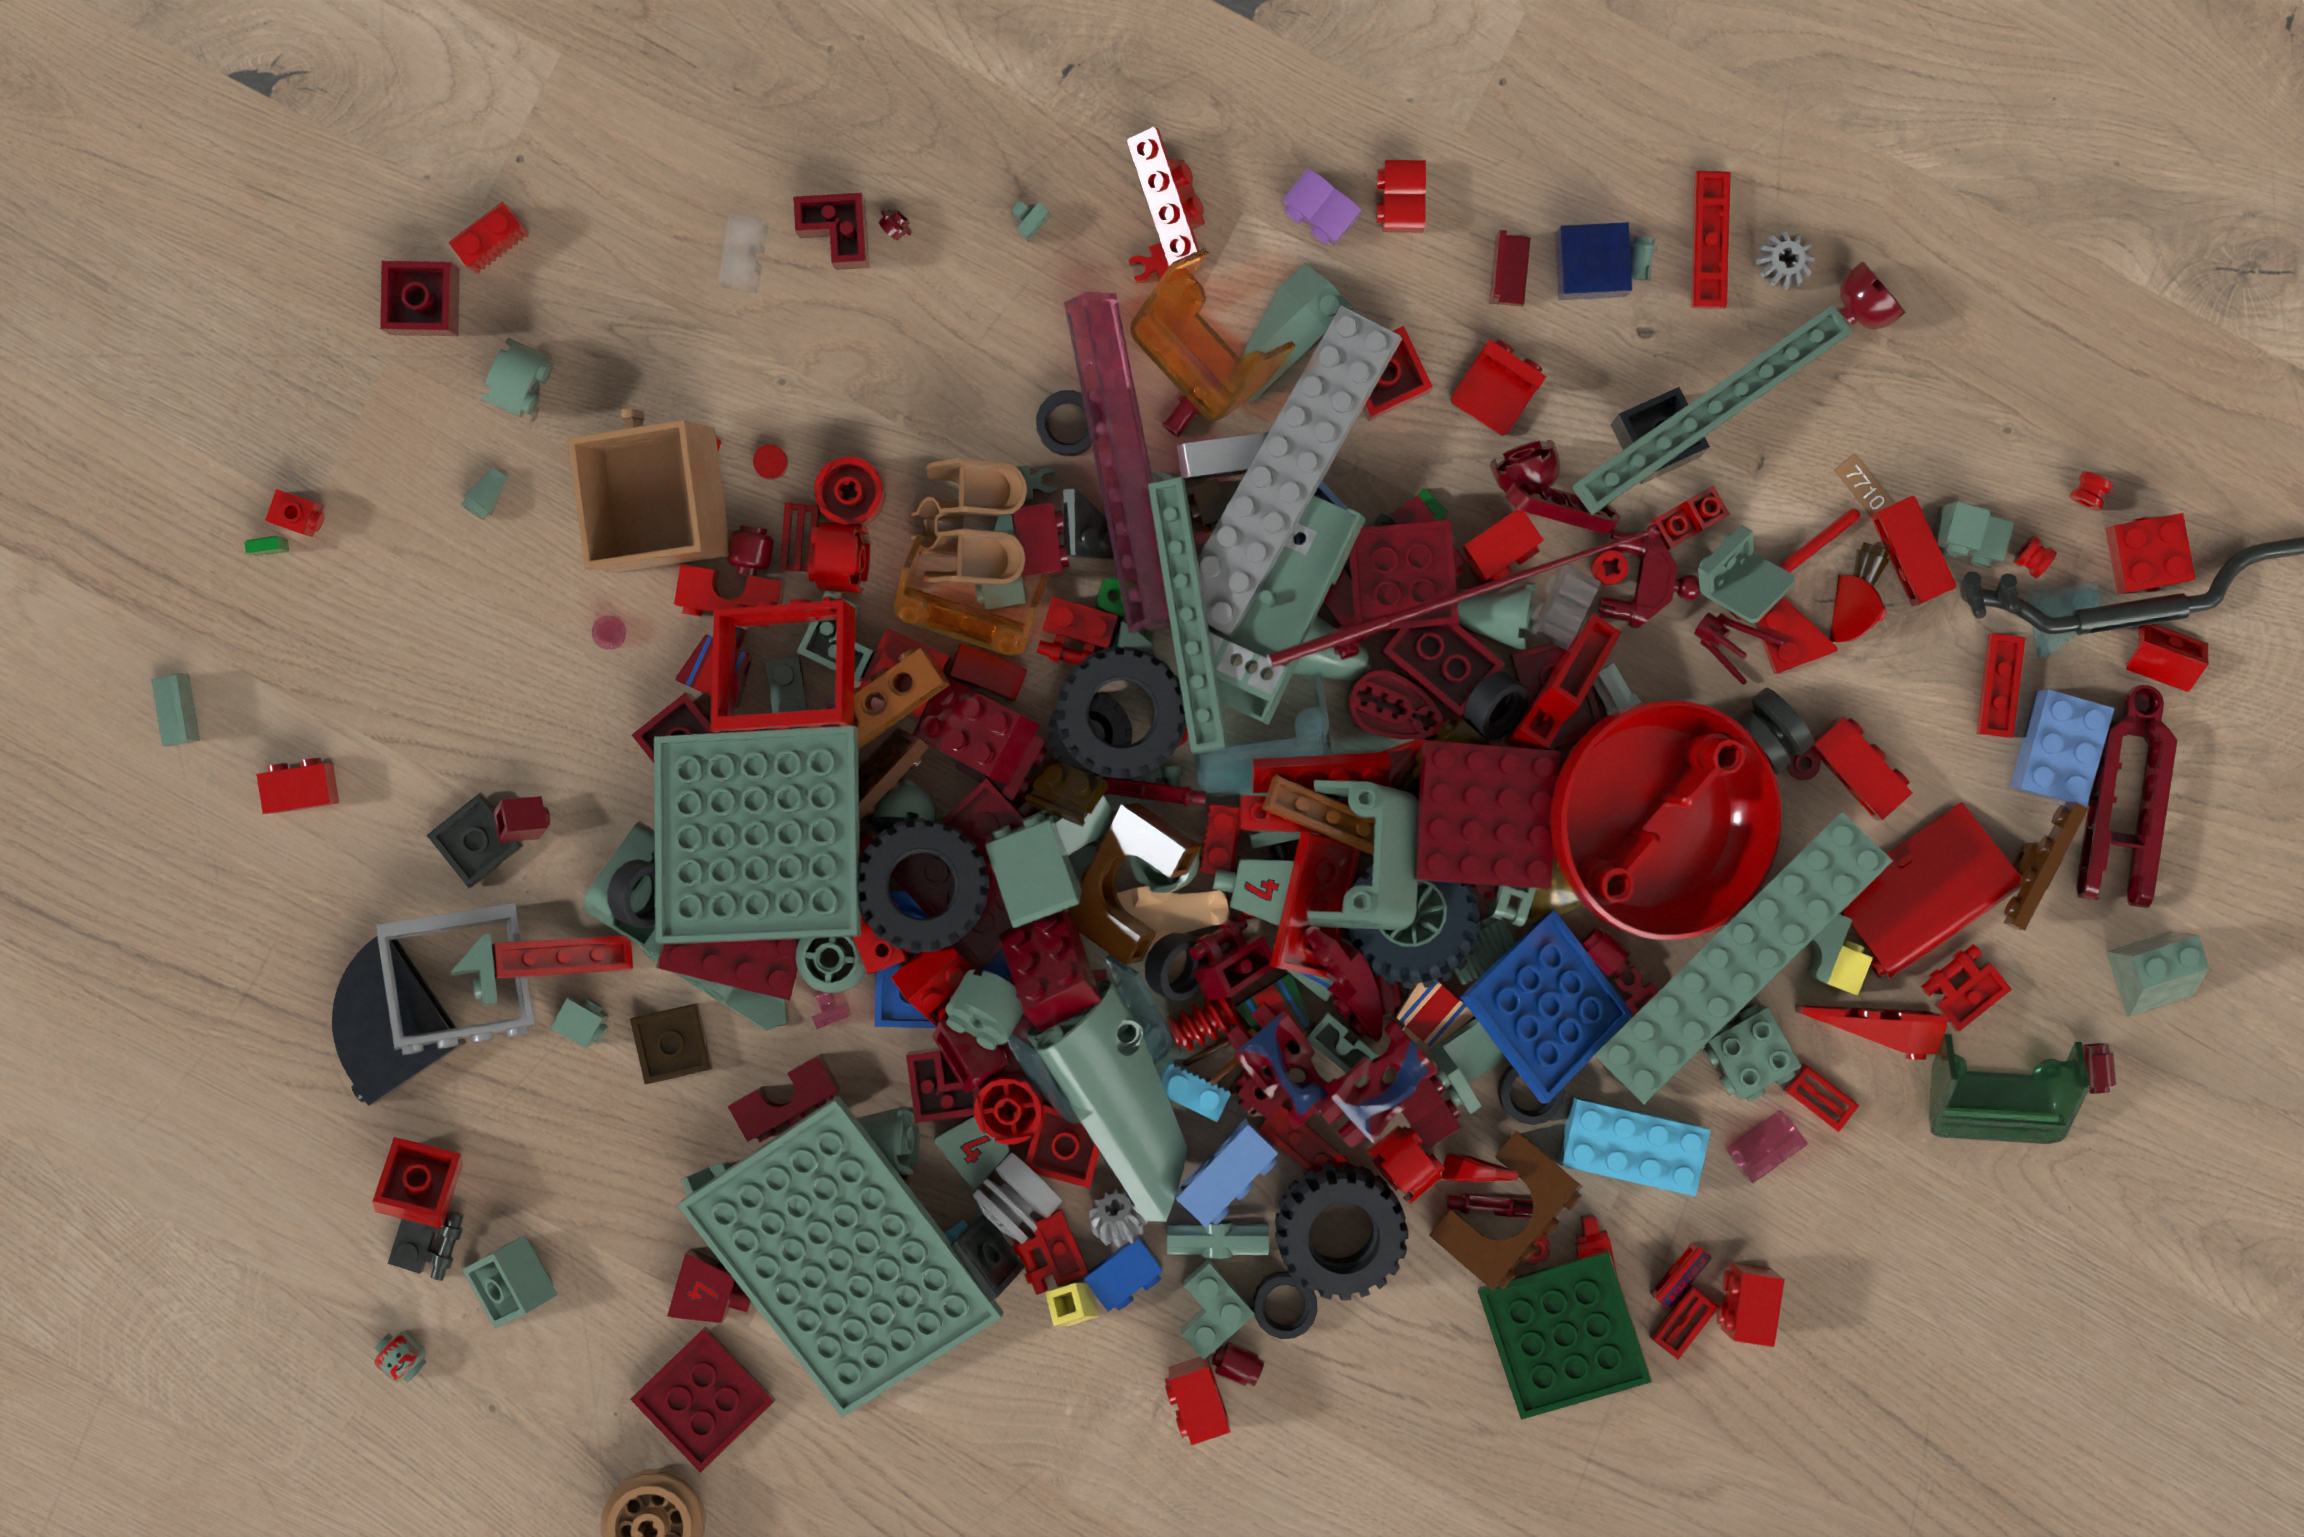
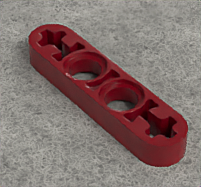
(1560, 506)

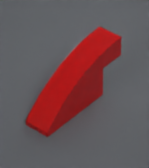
(1566, 685)

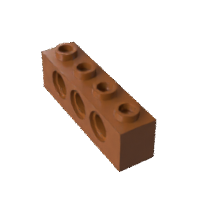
(927, 682)

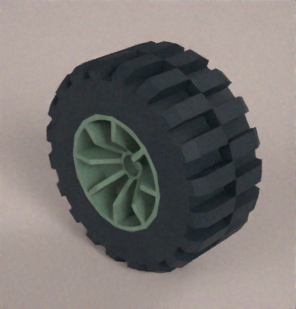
(1434, 942)

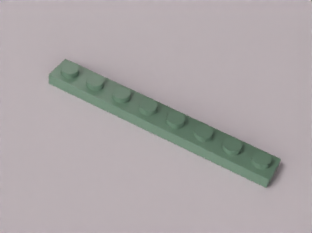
(1187, 616)

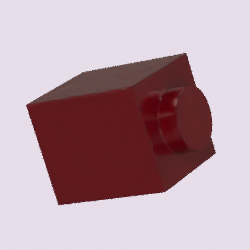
(521, 819)

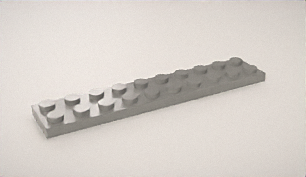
(1291, 465)

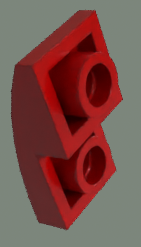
(1691, 517)
(987, 672)

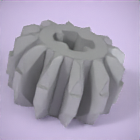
(1777, 269)
(1116, 1218)

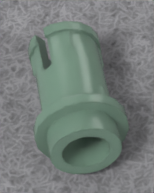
(1642, 257)

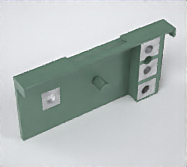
(1284, 610)

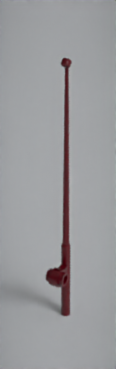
(1345, 639)

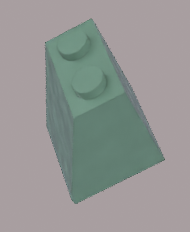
(1033, 869)
(2158, 970)

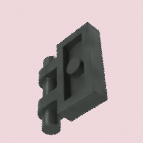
(414, 1242)

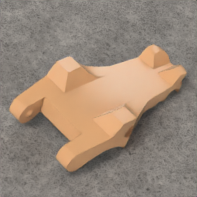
(1174, 911)

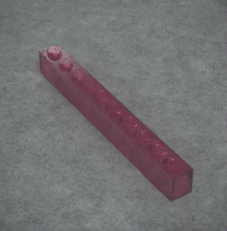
(1119, 455)

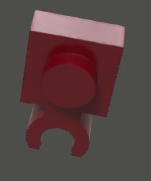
(1639, 995)

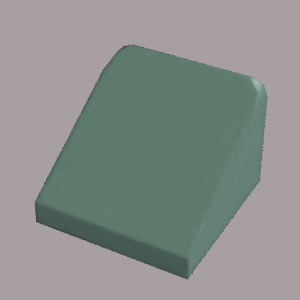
(1132, 639)

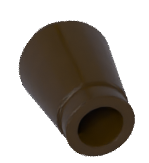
(1870, 562)

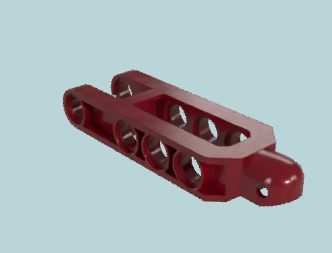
(2140, 718)

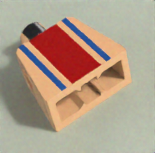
(1432, 1014)

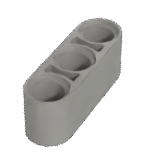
(1218, 456)

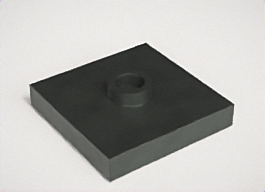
(471, 841)
(987, 1257)

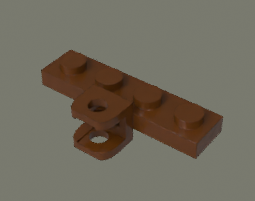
(2040, 863)

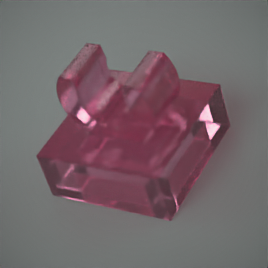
(830, 1012)

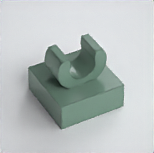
(1030, 220)

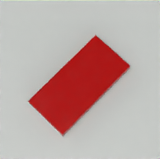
(1318, 883)

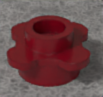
(894, 224)

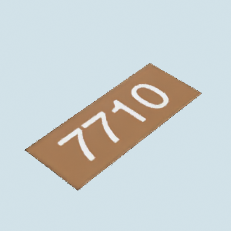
(1863, 485)

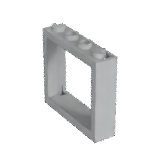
(443, 923)

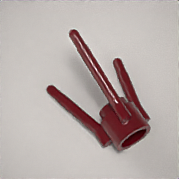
(1713, 632)

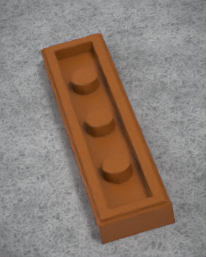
(1319, 814)

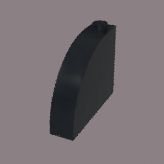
(364, 1027)

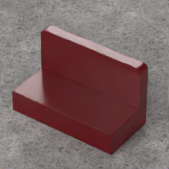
(1509, 269)

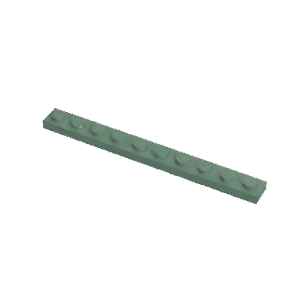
(1711, 410)

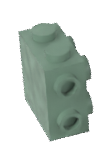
(1751, 1053)

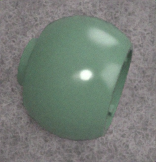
(829, 983)

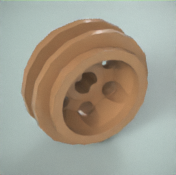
(641, 1486)

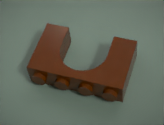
(1099, 911)
(1495, 1259)

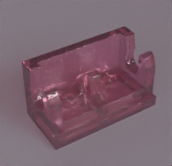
(1766, 1146)

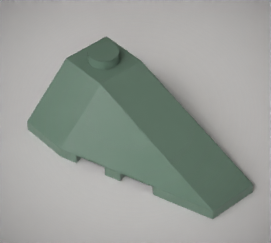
(1296, 314)

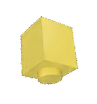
(1850, 968)
(1071, 1304)

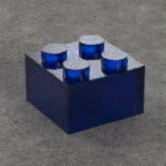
(1593, 261)

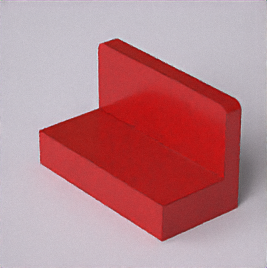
(2169, 657)

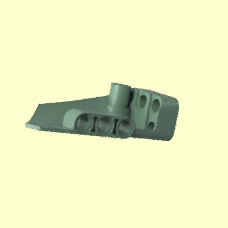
(1118, 1098)

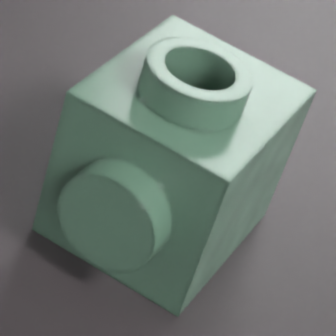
(581, 1021)

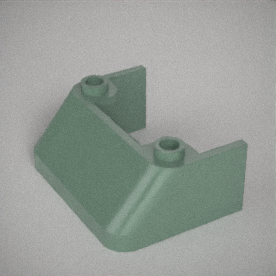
(1393, 894)

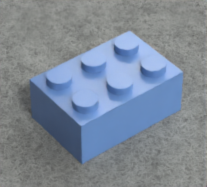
(2061, 747)
(1227, 1173)

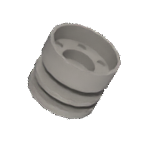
(1016, 1198)

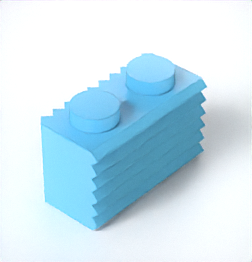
(1194, 1090)

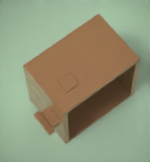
(649, 495)

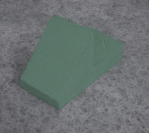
(480, 961)

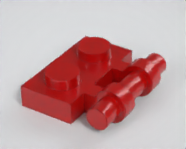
(1970, 997)
(1059, 1250)

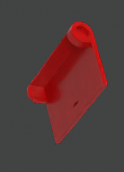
(1945, 887)

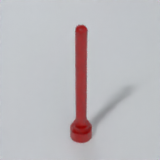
(1817, 543)

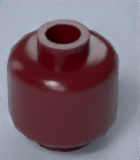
(750, 549)

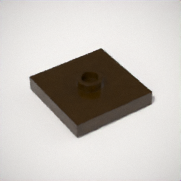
(671, 1043)

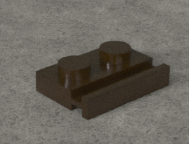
(1066, 792)

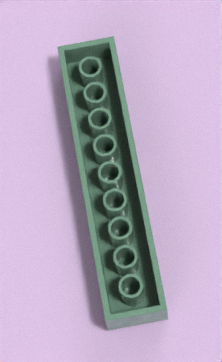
(1743, 957)

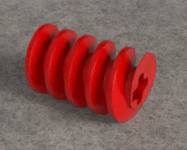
(1203, 1022)

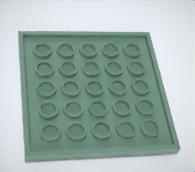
(757, 835)

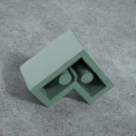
(1972, 533)
(820, 644)
(1222, 1311)

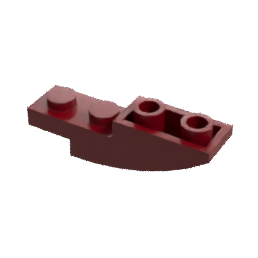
(1352, 986)

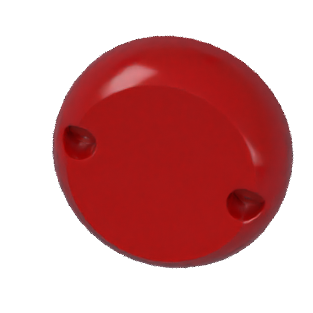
(1666, 819)

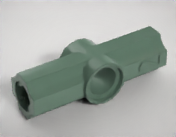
(1218, 1240)

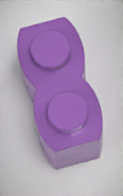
(1320, 207)

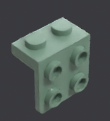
(1742, 578)
(1463, 1059)

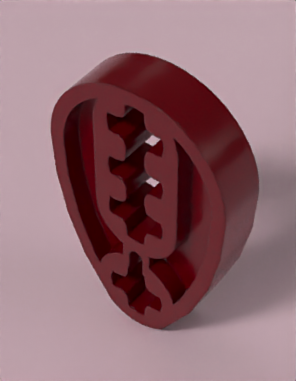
(1394, 688)

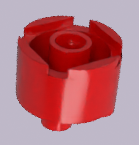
(846, 473)
(839, 557)
(1405, 1163)

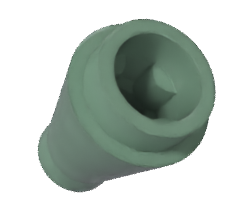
(483, 496)

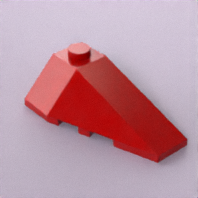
(1902, 1030)

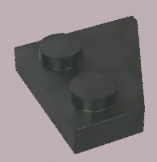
(1085, 528)

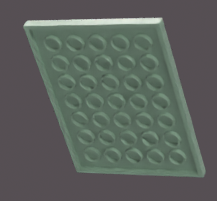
(840, 1257)

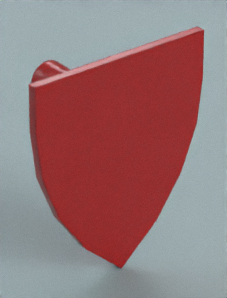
(1855, 609)

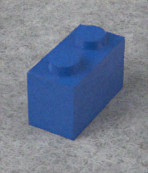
(1124, 1274)

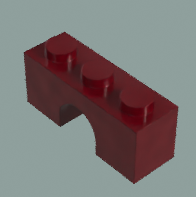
(759, 1115)

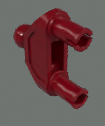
(1654, 582)

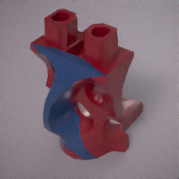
(1270, 1049)
(1376, 1102)

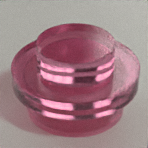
(609, 632)

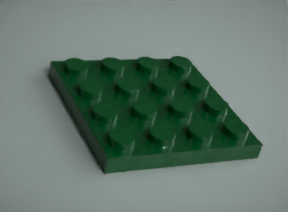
(1565, 1335)

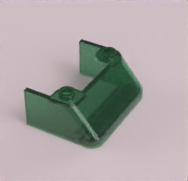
(2005, 1105)

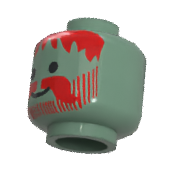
(399, 1357)

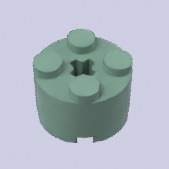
(516, 378)
(984, 1008)

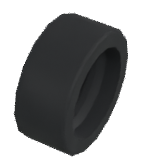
(1045, 409)
(1485, 698)
(621, 889)
(1159, 962)
(1527, 1117)
(1269, 1326)

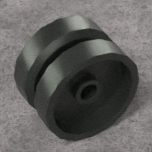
(1775, 728)

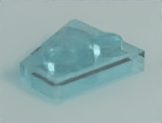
(2061, 603)

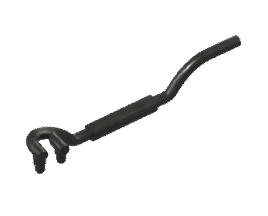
(2125, 613)

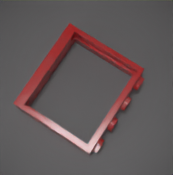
(772, 613)

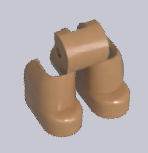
(983, 490)

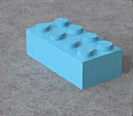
(1633, 1146)

